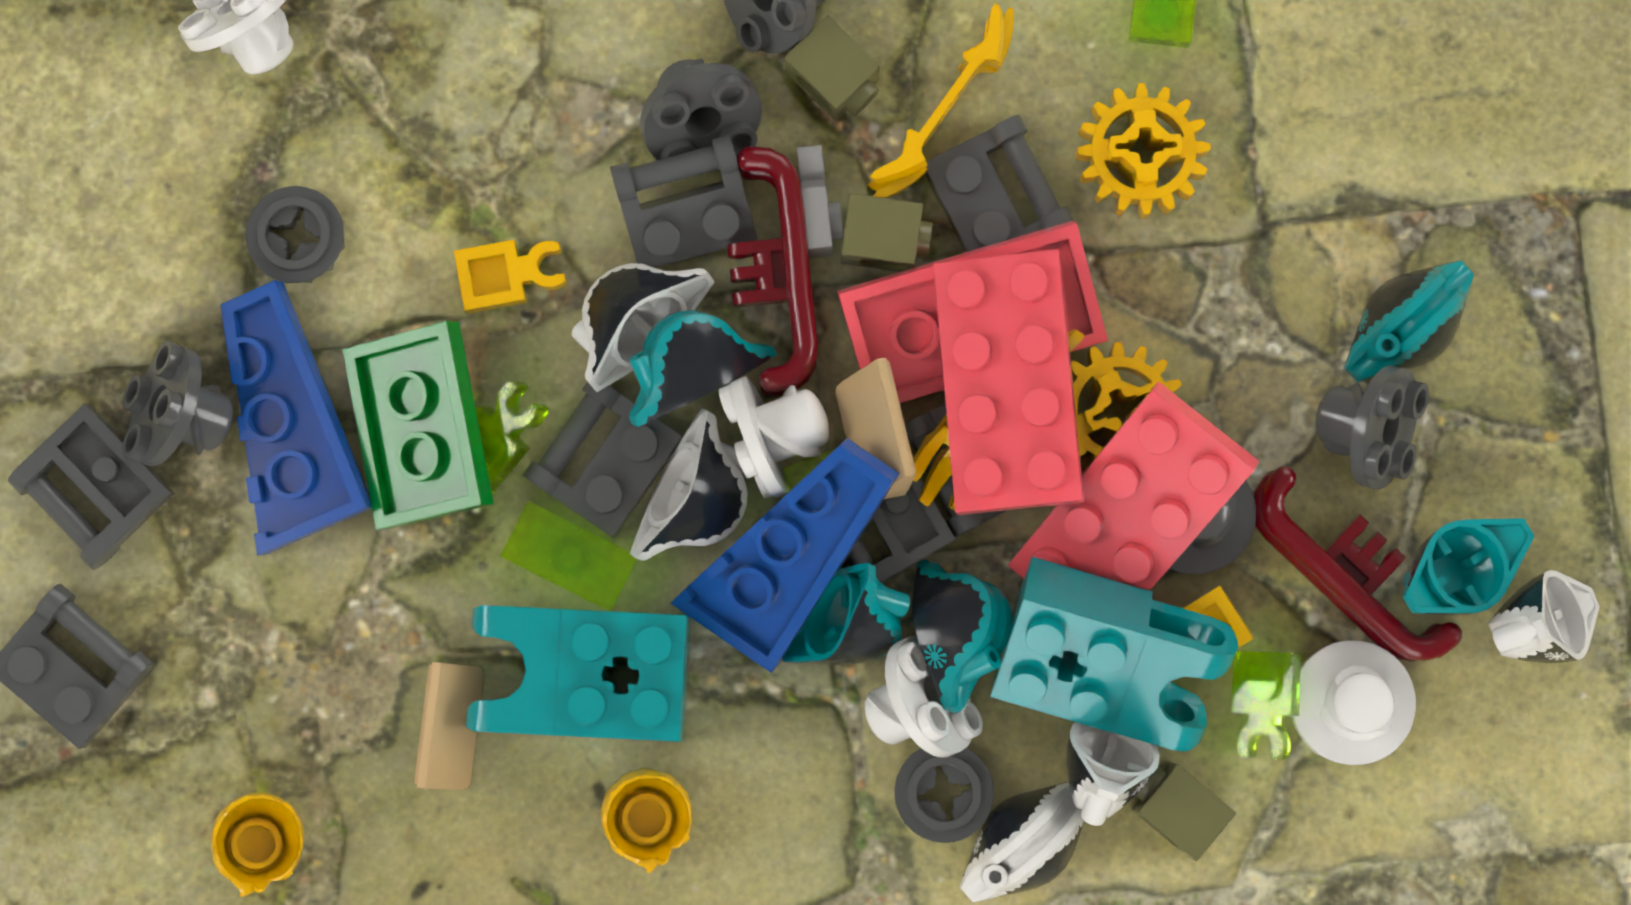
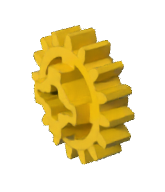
(1142, 125)
(1107, 383)

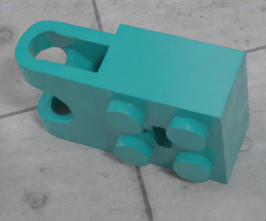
(1109, 656)
(568, 669)

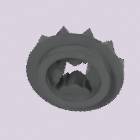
(282, 210)
(927, 817)

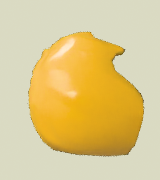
(646, 817)
(257, 841)

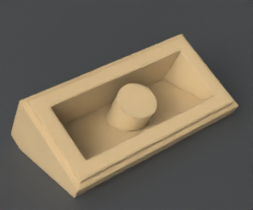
(875, 420)
(445, 741)

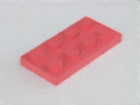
(899, 313)
(1008, 382)
(1143, 495)

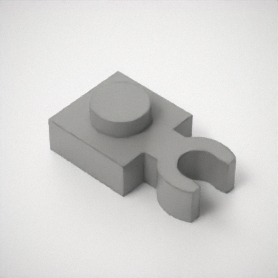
(822, 217)

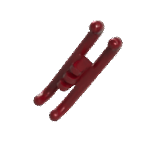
(779, 268)
(1347, 573)

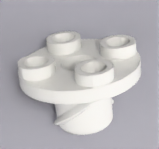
(247, 29)
(773, 431)
(1354, 703)
(912, 709)

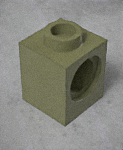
(833, 70)
(884, 233)
(1182, 810)

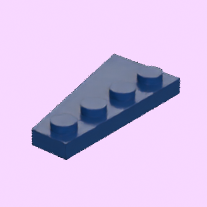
(292, 436)
(785, 562)

